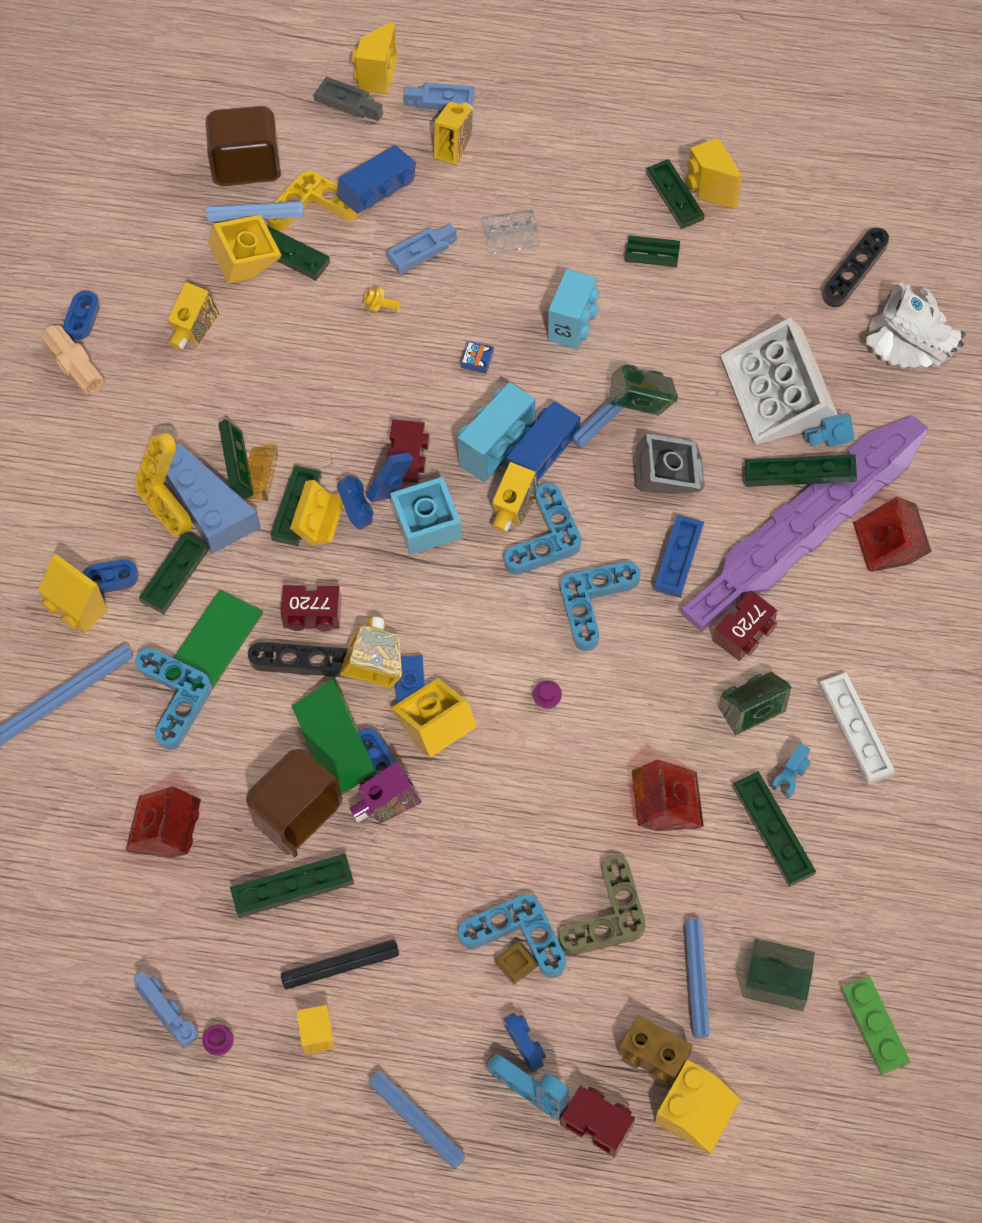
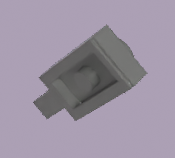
(348, 99)

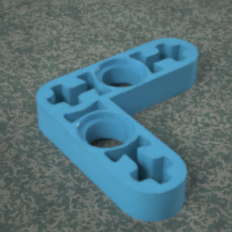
(553, 541)
(587, 590)
(185, 694)
(525, 923)
(547, 1095)

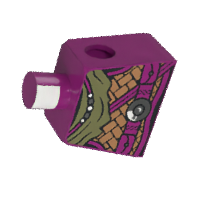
(386, 795)

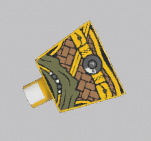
(457, 121)
(191, 316)
(514, 497)
(373, 655)

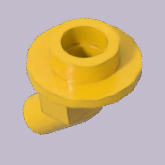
(374, 299)

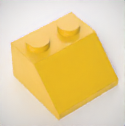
(376, 59)
(713, 174)
(243, 247)
(71, 595)
(435, 717)
(697, 1107)

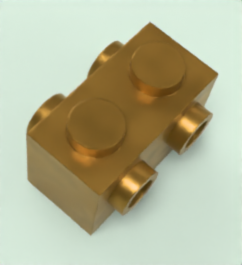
(651, 1047)

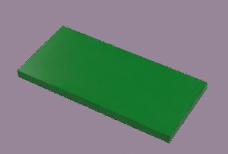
(216, 637)
(334, 736)

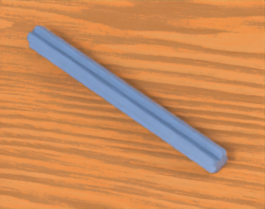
(64, 692)

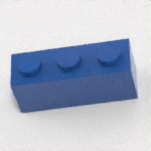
(376, 179)
(544, 440)

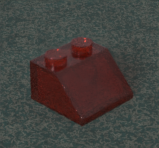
(892, 535)
(666, 797)
(164, 823)

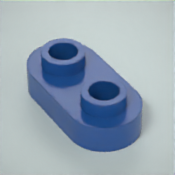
(79, 317)
(354, 502)
(111, 573)
(378, 752)
(531, 1052)

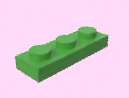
(875, 1025)

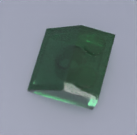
(642, 390)
(754, 701)
(779, 974)

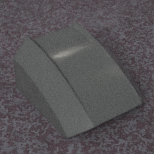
(668, 465)

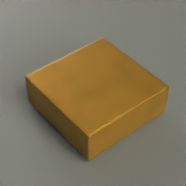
(516, 963)

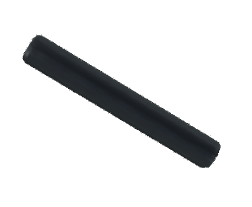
(339, 964)

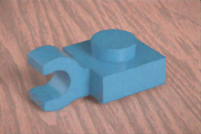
(835, 431)
(795, 766)

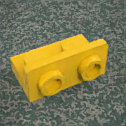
(317, 514)

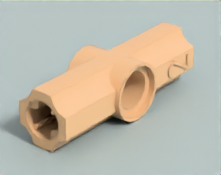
(72, 359)

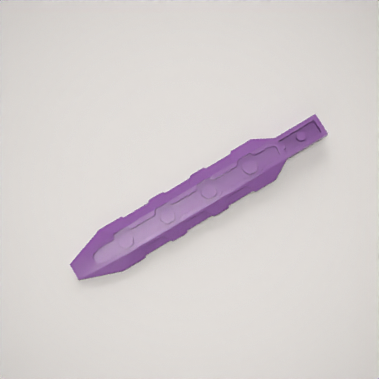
(807, 520)

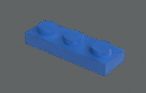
(679, 556)

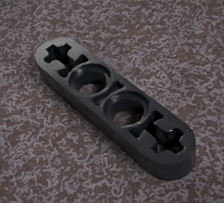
(856, 267)
(302, 664)

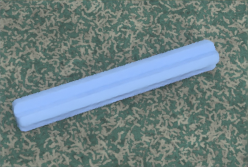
(267, 211)

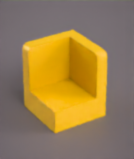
(315, 1029)

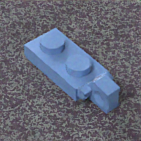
(437, 95)
(421, 248)
(165, 1011)

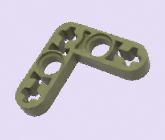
(615, 921)

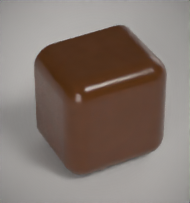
(242, 145)
(293, 800)

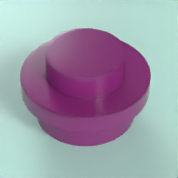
(547, 694)
(218, 1040)

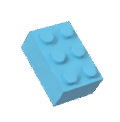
(495, 430)

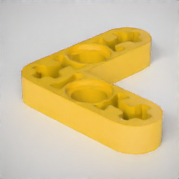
(312, 193)
(151, 487)

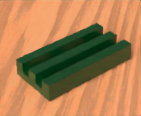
(652, 247)

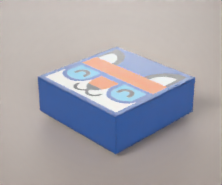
(477, 357)

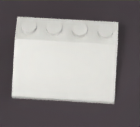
(778, 383)

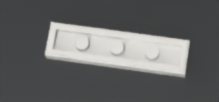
(856, 728)

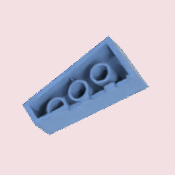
(212, 506)

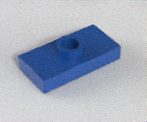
(389, 477)
(411, 678)

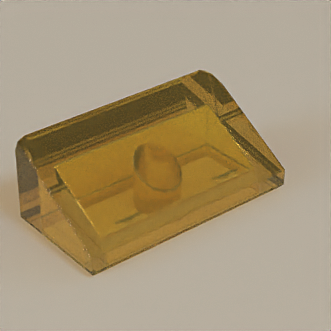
(262, 468)

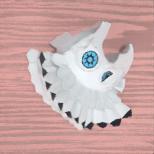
(914, 332)

